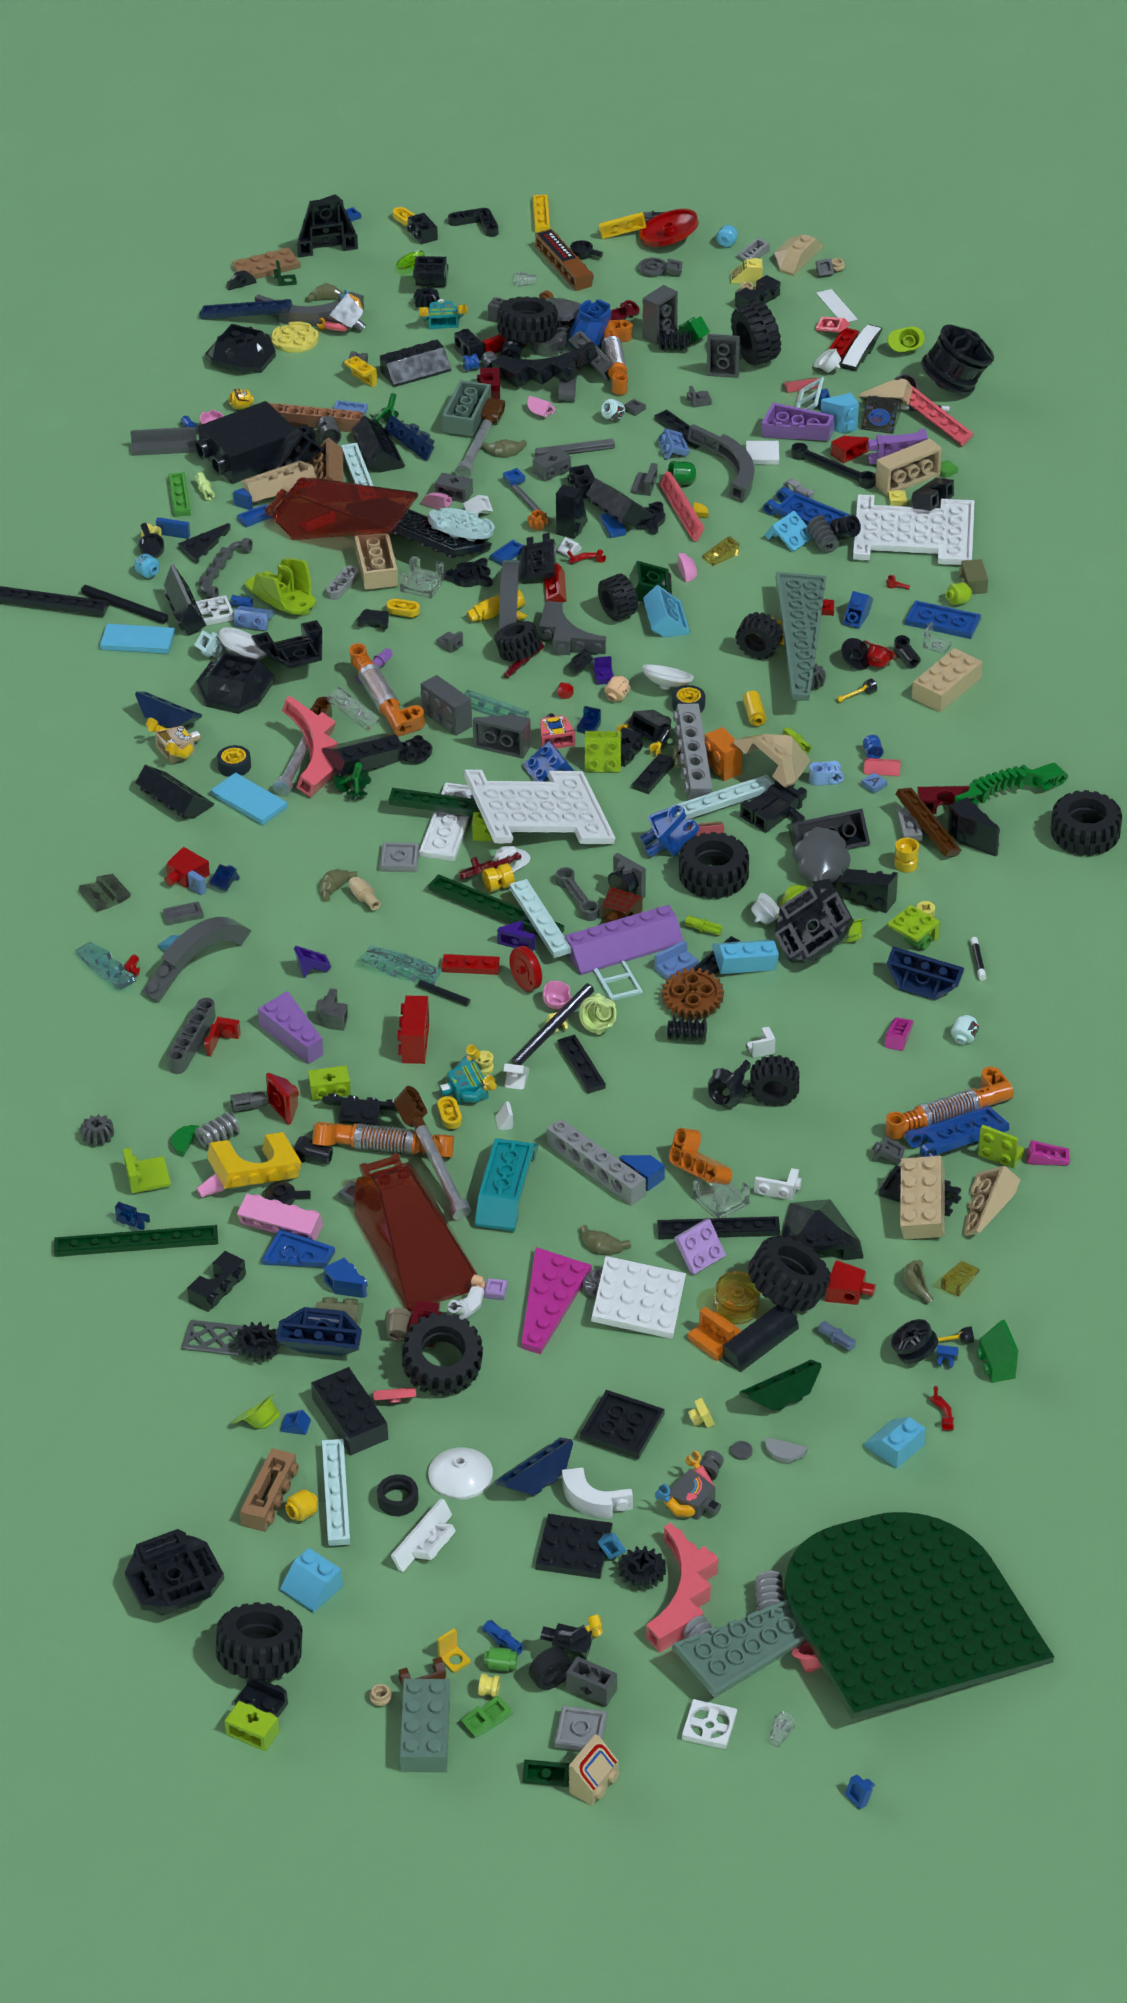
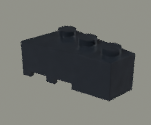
(294, 448)
(570, 512)
(869, 889)

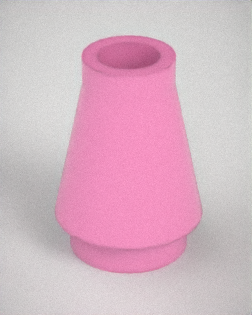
(210, 1186)

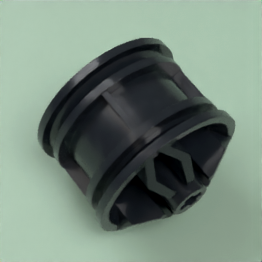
(957, 359)

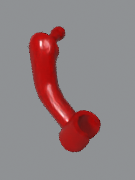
(587, 555)
(947, 1422)

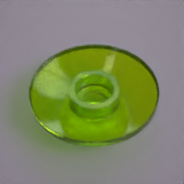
(408, 260)

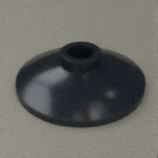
(855, 653)

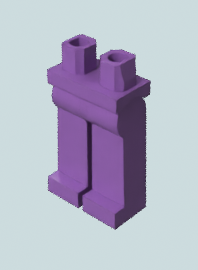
(890, 444)

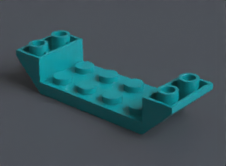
(504, 1184)

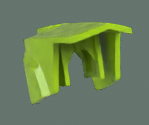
(286, 591)

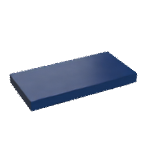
(944, 619)

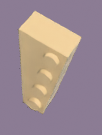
(269, 483)

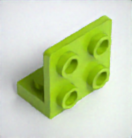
(602, 751)
(915, 924)
(999, 1147)
(145, 1173)

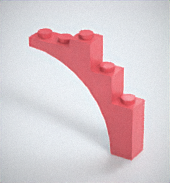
(317, 732)
(693, 1590)

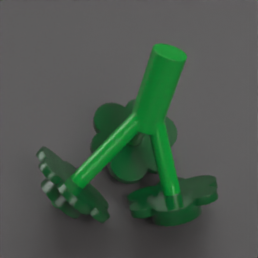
(387, 412)
(359, 778)

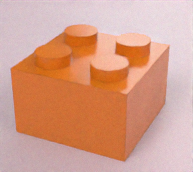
(723, 754)

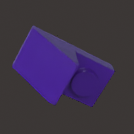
(602, 669)
(514, 936)
(310, 959)

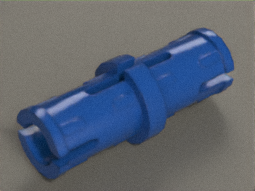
(502, 1637)

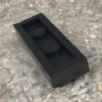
(653, 773)

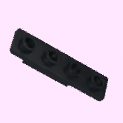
(359, 1110)

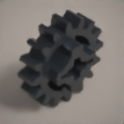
(257, 1342)
(642, 1568)

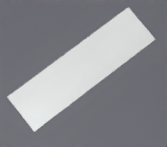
(836, 305)

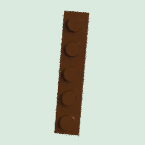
(928, 822)

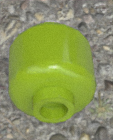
(958, 593)

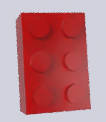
(414, 1029)

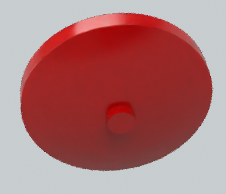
(669, 227)

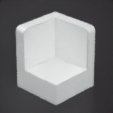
(478, 505)
(764, 1046)

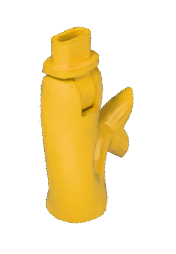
(490, 608)

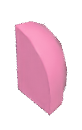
(540, 407)
(437, 500)
(687, 567)

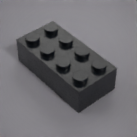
(349, 1411)

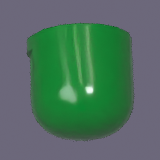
(684, 472)

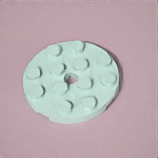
(460, 524)

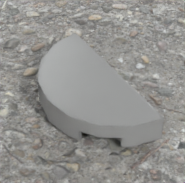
(784, 1451)

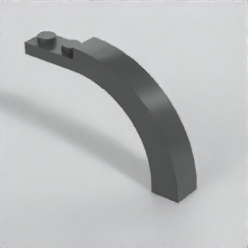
(307, 314)
(733, 453)
(509, 592)
(188, 945)

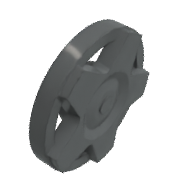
(652, 268)

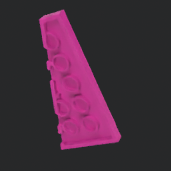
(551, 1293)

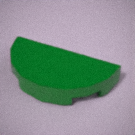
(183, 1139)

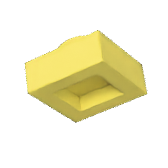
(897, 498)

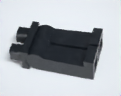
(772, 806)

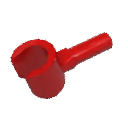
(892, 583)

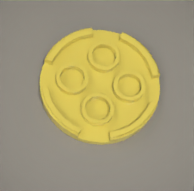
(295, 337)

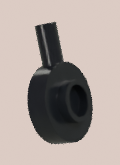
(584, 249)
(151, 543)
(580, 661)
(285, 1193)

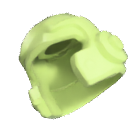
(597, 1013)

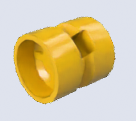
(906, 855)
(497, 878)

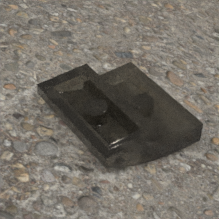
(105, 892)

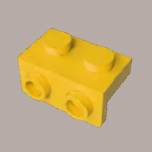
(362, 370)

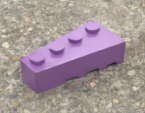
(796, 423)
(291, 1027)

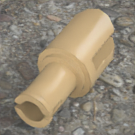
(364, 892)

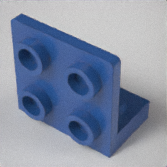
(546, 760)

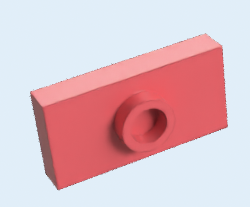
(394, 1395)

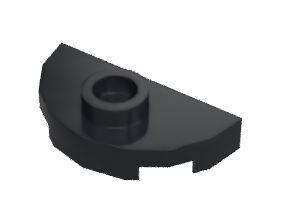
(240, 279)

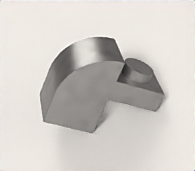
(552, 346)
(331, 1013)

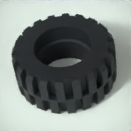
(527, 319)
(757, 332)
(1086, 838)
(713, 880)
(789, 1273)
(442, 1329)
(259, 1641)

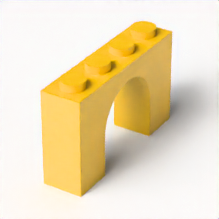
(236, 1172)

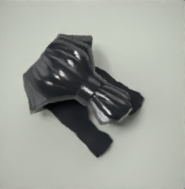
(722, 1079)

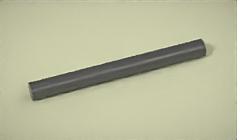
(526, 498)

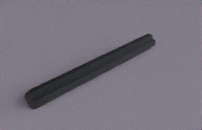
(125, 604)
(552, 1025)

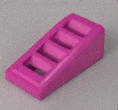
(898, 1033)
(1046, 1154)

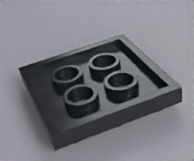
(622, 1424)
(572, 1546)

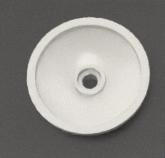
(240, 643)
(667, 676)
(460, 1473)

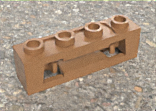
(283, 1468)

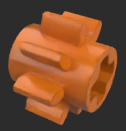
(537, 520)

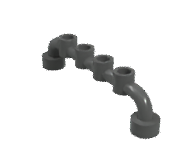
(218, 563)

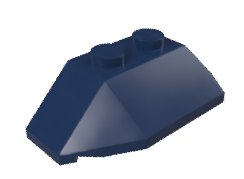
(164, 711)
(923, 974)
(320, 1332)
(539, 1469)

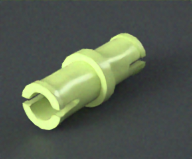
(204, 486)

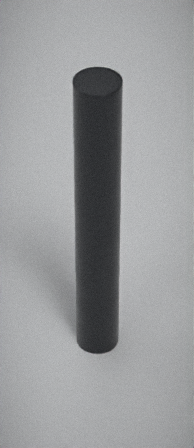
(443, 992)

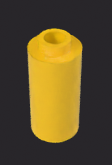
(754, 708)

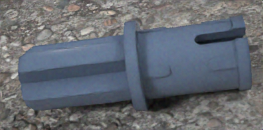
(837, 1335)

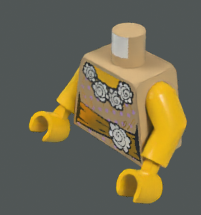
(173, 742)

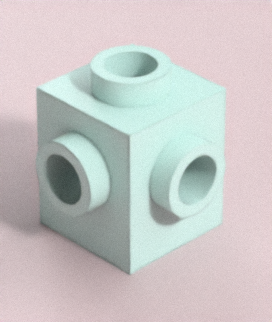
(209, 644)

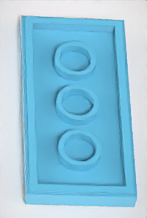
(137, 638)
(249, 798)

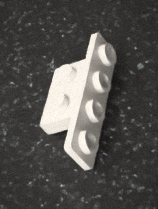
(426, 1537)

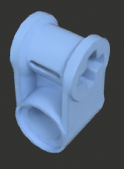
(823, 773)

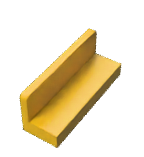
(622, 225)

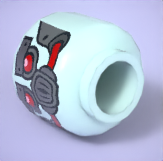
(612, 410)
(965, 1029)

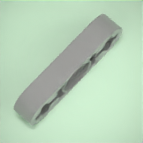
(334, 594)

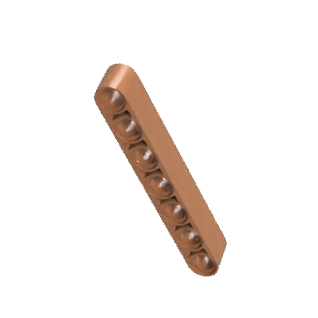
(310, 415)

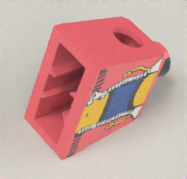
(557, 731)

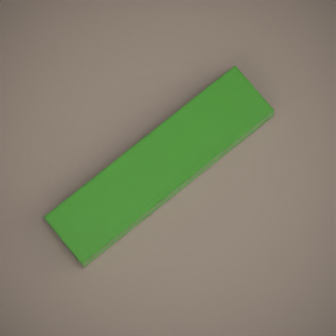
(179, 494)

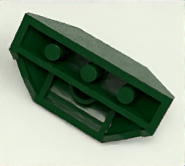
(785, 1387)

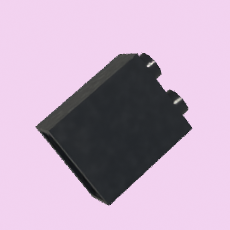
(242, 441)

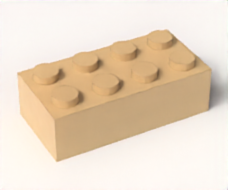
(908, 467)
(376, 561)
(947, 680)
(922, 1197)

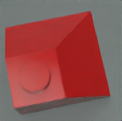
(282, 1096)

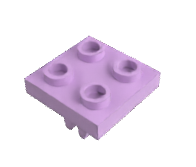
(700, 1246)

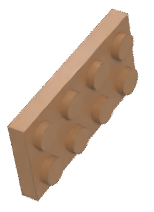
(263, 264)

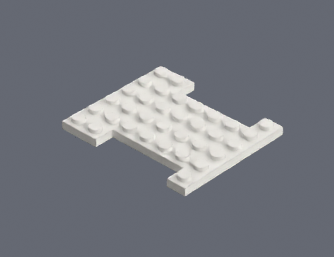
(906, 529)
(535, 806)

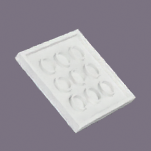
(638, 1297)

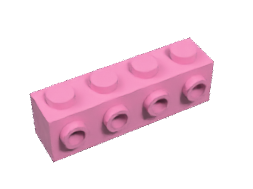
(274, 1215)

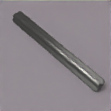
(578, 447)

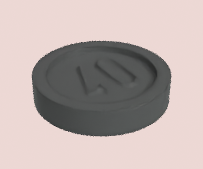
(741, 1450)

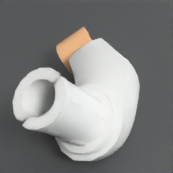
(467, 1307)

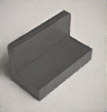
(645, 482)

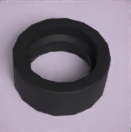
(394, 1482)
(551, 1658)

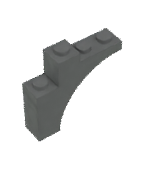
(565, 635)

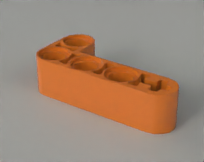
(686, 1156)

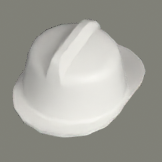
(828, 360)
(504, 851)
(765, 909)

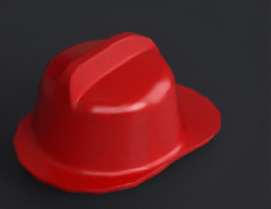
(878, 655)

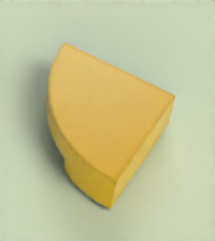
(700, 510)

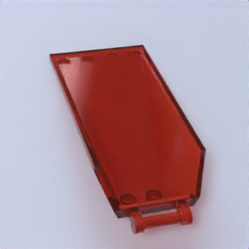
(338, 509)
(410, 1234)

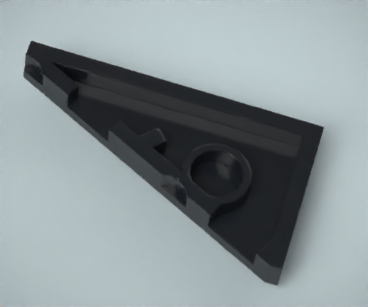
(202, 543)

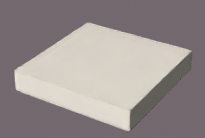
(763, 452)

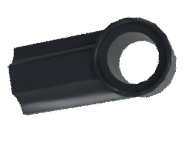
(904, 651)
(307, 1150)

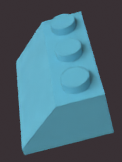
(665, 613)
(746, 956)

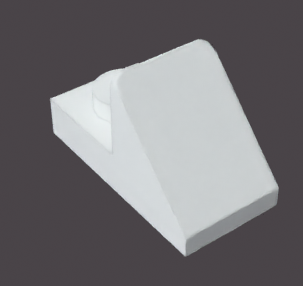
(516, 1076)

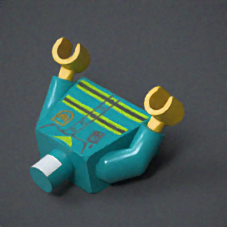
(443, 314)
(467, 1081)

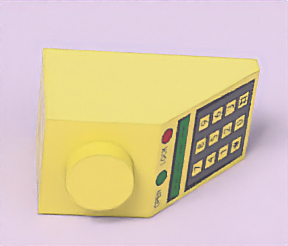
(748, 271)

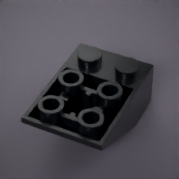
(973, 827)

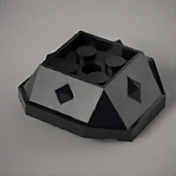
(242, 350)
(234, 683)
(812, 924)
(172, 1572)

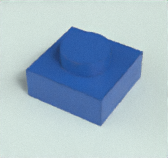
(514, 476)

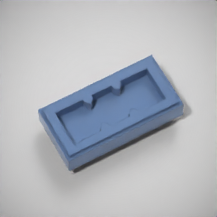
(352, 406)

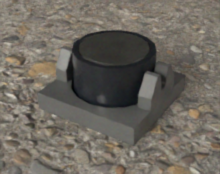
(627, 876)

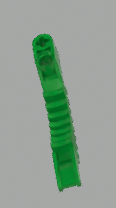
(1043, 778)

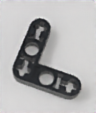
(481, 215)

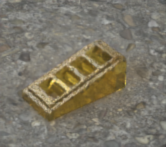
(727, 549)
(948, 1281)

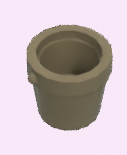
(397, 1323)

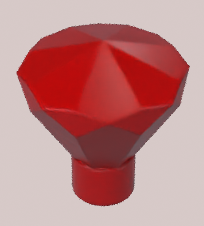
(565, 690)

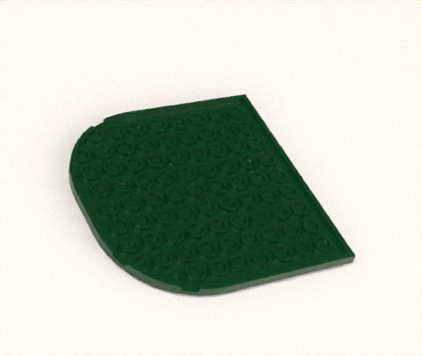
(906, 1611)

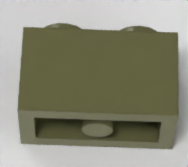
(974, 575)

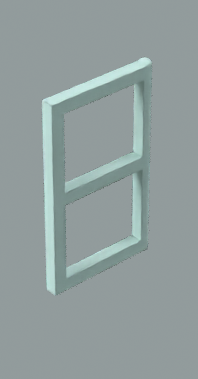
(800, 401)
(618, 977)

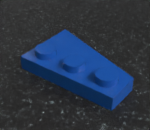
(296, 1250)

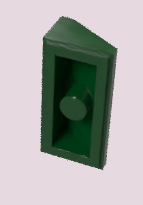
(546, 1773)

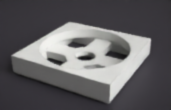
(212, 603)
(713, 1709)

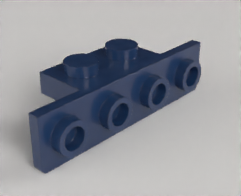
(411, 436)

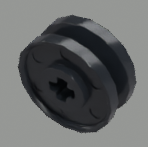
(914, 1341)

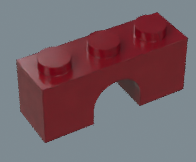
(939, 795)

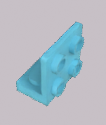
(791, 531)

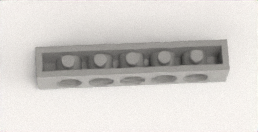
(693, 750)
(596, 1162)

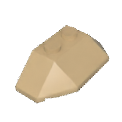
(796, 253)

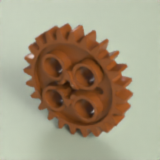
(692, 993)

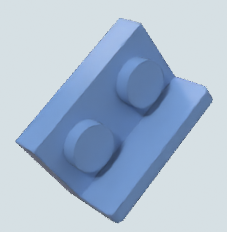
(672, 442)
(252, 617)
(674, 959)

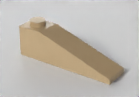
(990, 1193)

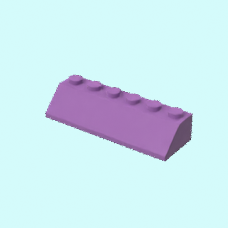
(624, 939)

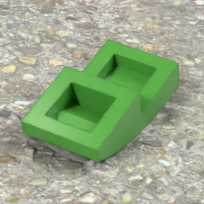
(486, 1718)

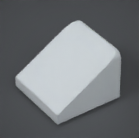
(568, 544)
(504, 1117)

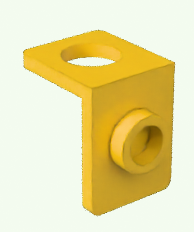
(448, 1647)

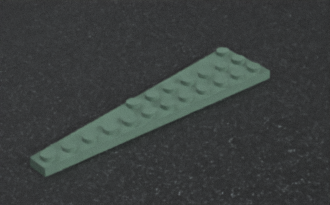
(800, 613)
(741, 1647)

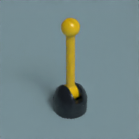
(868, 686)
(965, 1336)

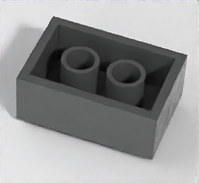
(659, 313)
(446, 705)

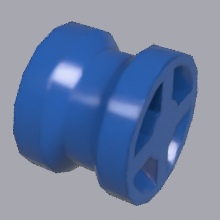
(470, 362)

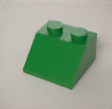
(998, 1353)

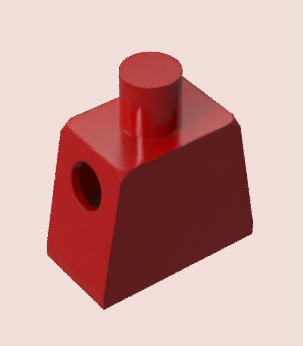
(183, 863)
(847, 1284)

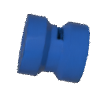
(873, 746)

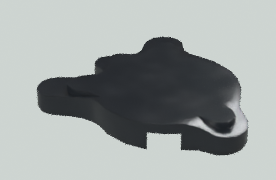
(657, 520)
(470, 574)

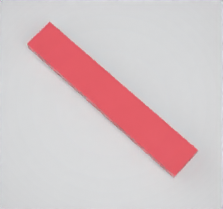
(939, 418)
(681, 506)

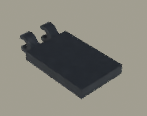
(538, 559)
(892, 1190)

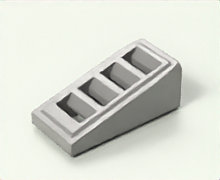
(758, 245)

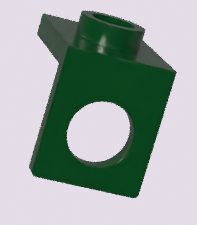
(277, 274)

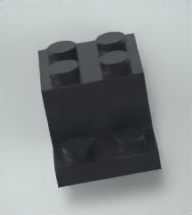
(430, 271)

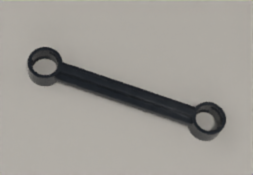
(866, 479)

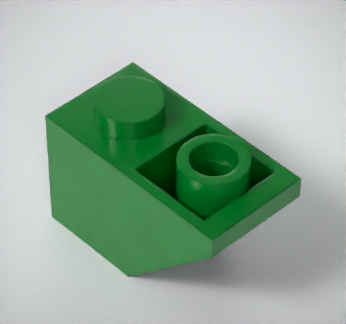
(696, 326)

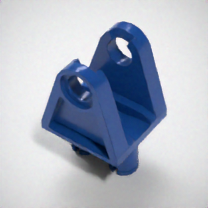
(669, 831)

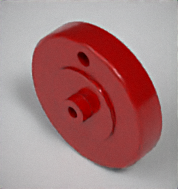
(525, 968)

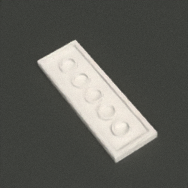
(446, 829)

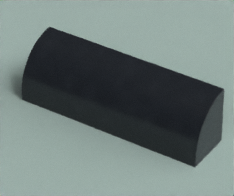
(760, 1337)

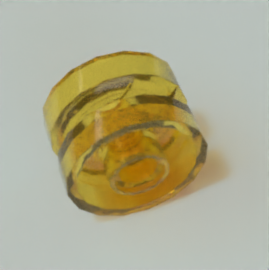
(736, 1297)

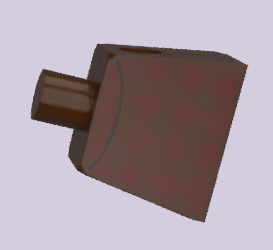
(620, 904)

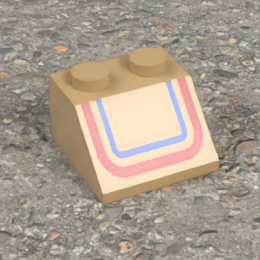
(593, 1771)

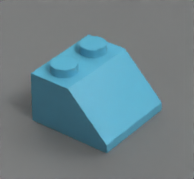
(845, 412)
(897, 1440)
(312, 1580)

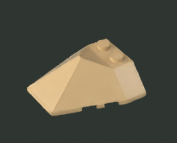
(781, 750)

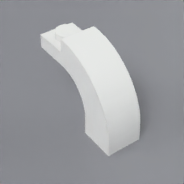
(593, 1501)

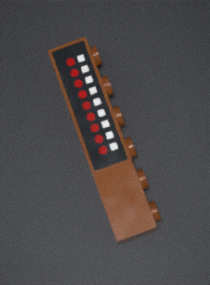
(563, 260)

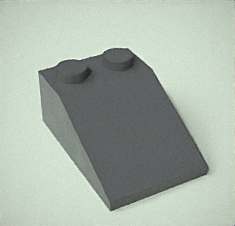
(723, 355)
(503, 734)

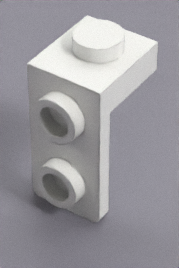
(778, 1188)

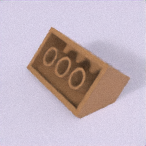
(328, 463)

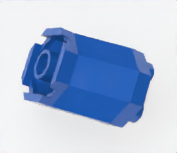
(592, 320)

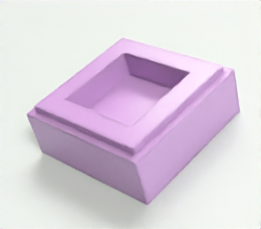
(495, 1289)

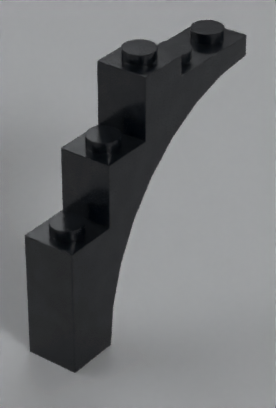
(542, 370)

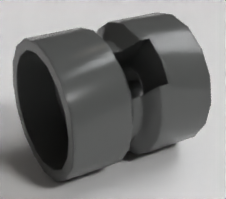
(328, 428)

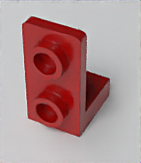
(222, 1027)

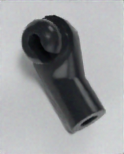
(797, 816)

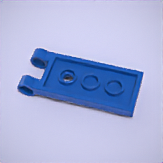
(803, 506)
(955, 1131)

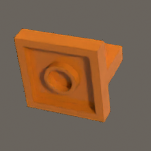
(712, 1333)

